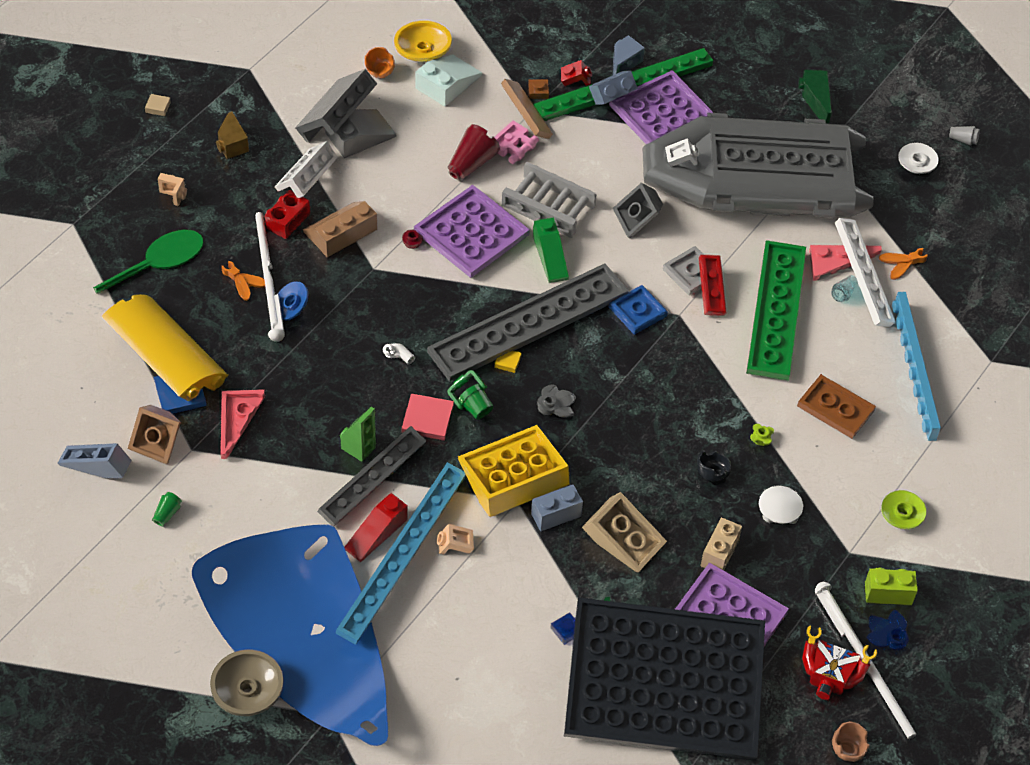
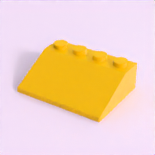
(514, 470)

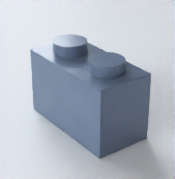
(613, 87)
(556, 507)

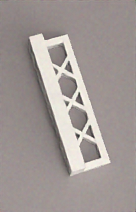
(308, 169)

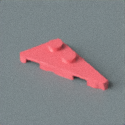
(833, 258)
(236, 413)

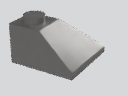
(638, 209)

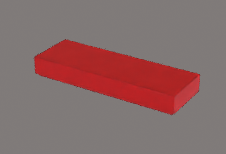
(712, 285)

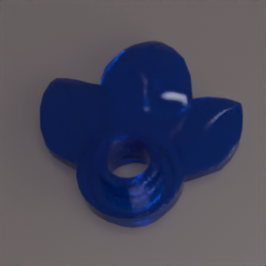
(885, 630)

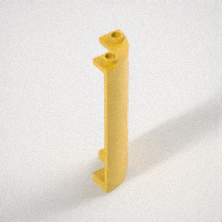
(165, 346)

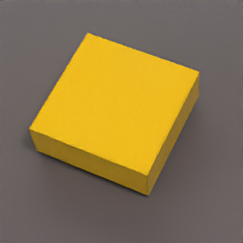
(508, 361)

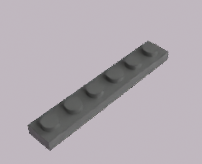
(371, 476)

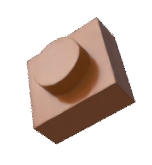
(538, 89)

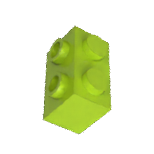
(890, 586)

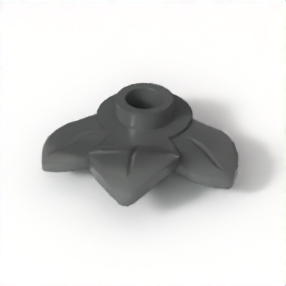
(556, 402)

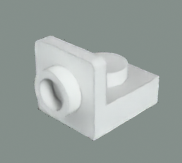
(682, 152)

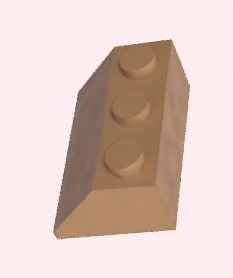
(342, 227)

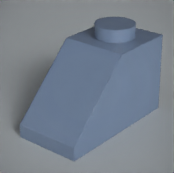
(627, 54)

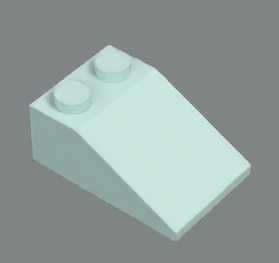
(445, 78)

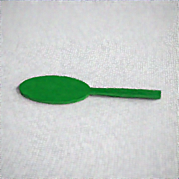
(164, 253)

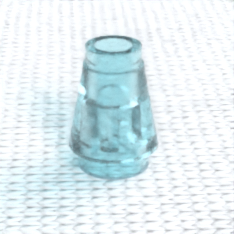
(844, 288)

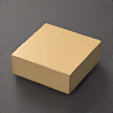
(157, 105)

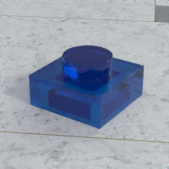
(564, 628)

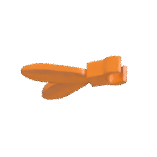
(903, 261)
(243, 280)

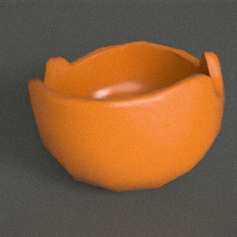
(379, 62)

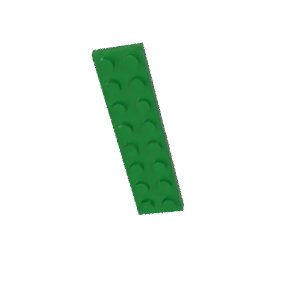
(776, 310)

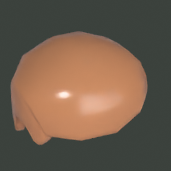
(850, 741)

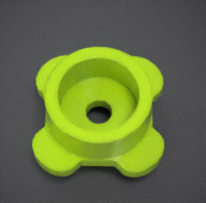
(761, 439)

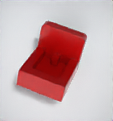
(575, 72)

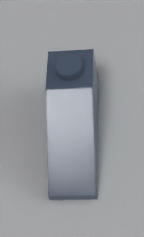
(96, 459)

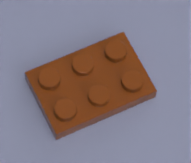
(836, 406)

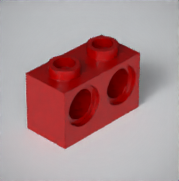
(287, 214)

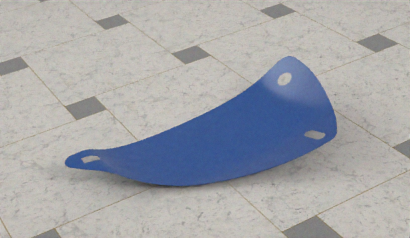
(271, 608)

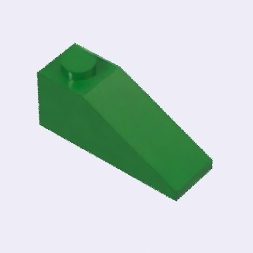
(550, 249)

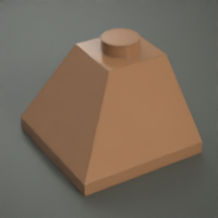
(154, 433)

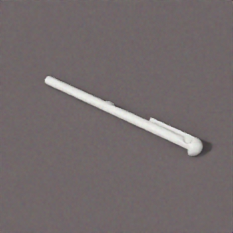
(277, 332)
(823, 593)

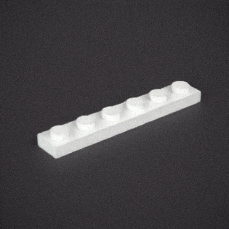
(865, 272)

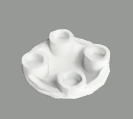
(780, 505)

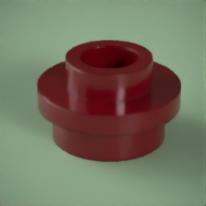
(412, 239)

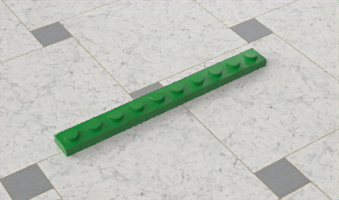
(583, 97)

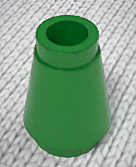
(166, 508)

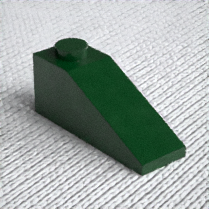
(816, 93)

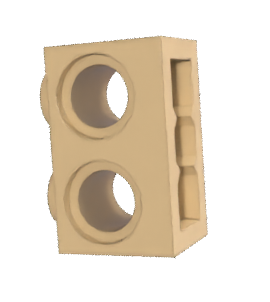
(721, 544)

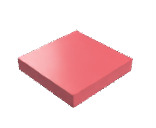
(428, 416)

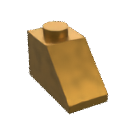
(232, 137)

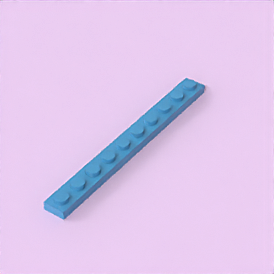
(400, 554)

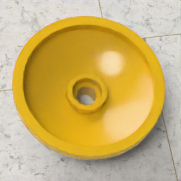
(422, 41)

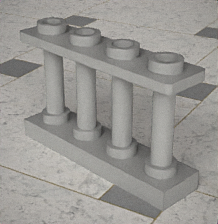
(549, 181)

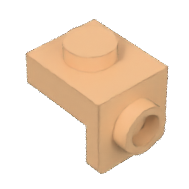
(172, 186)

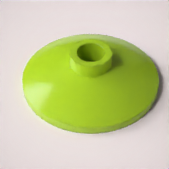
(906, 503)

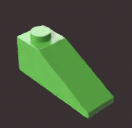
(360, 437)

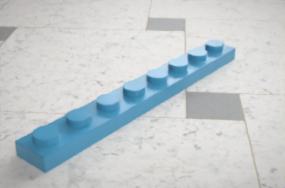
(917, 369)

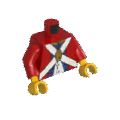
(833, 667)

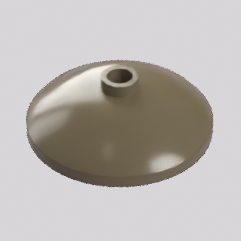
(246, 671)

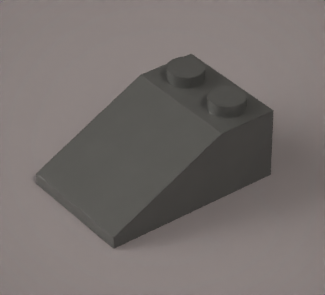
(361, 131)

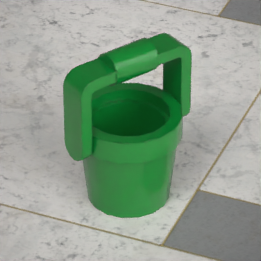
(474, 398)

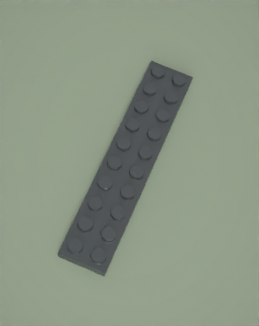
(526, 322)

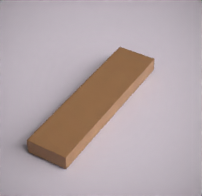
(526, 109)

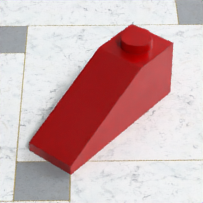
(377, 527)

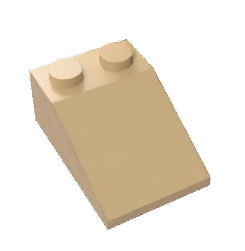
(624, 532)

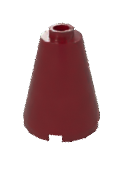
(472, 152)

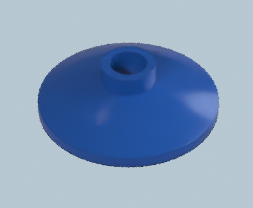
(293, 299)

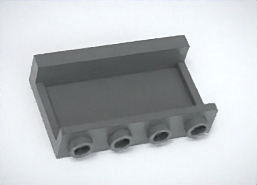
(337, 104)

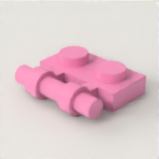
(511, 137)

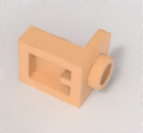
(455, 538)

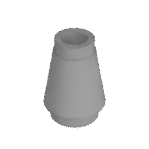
(967, 135)

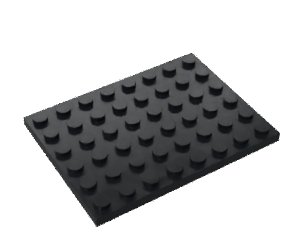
(665, 679)

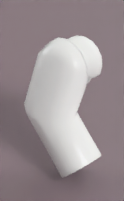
(398, 351)

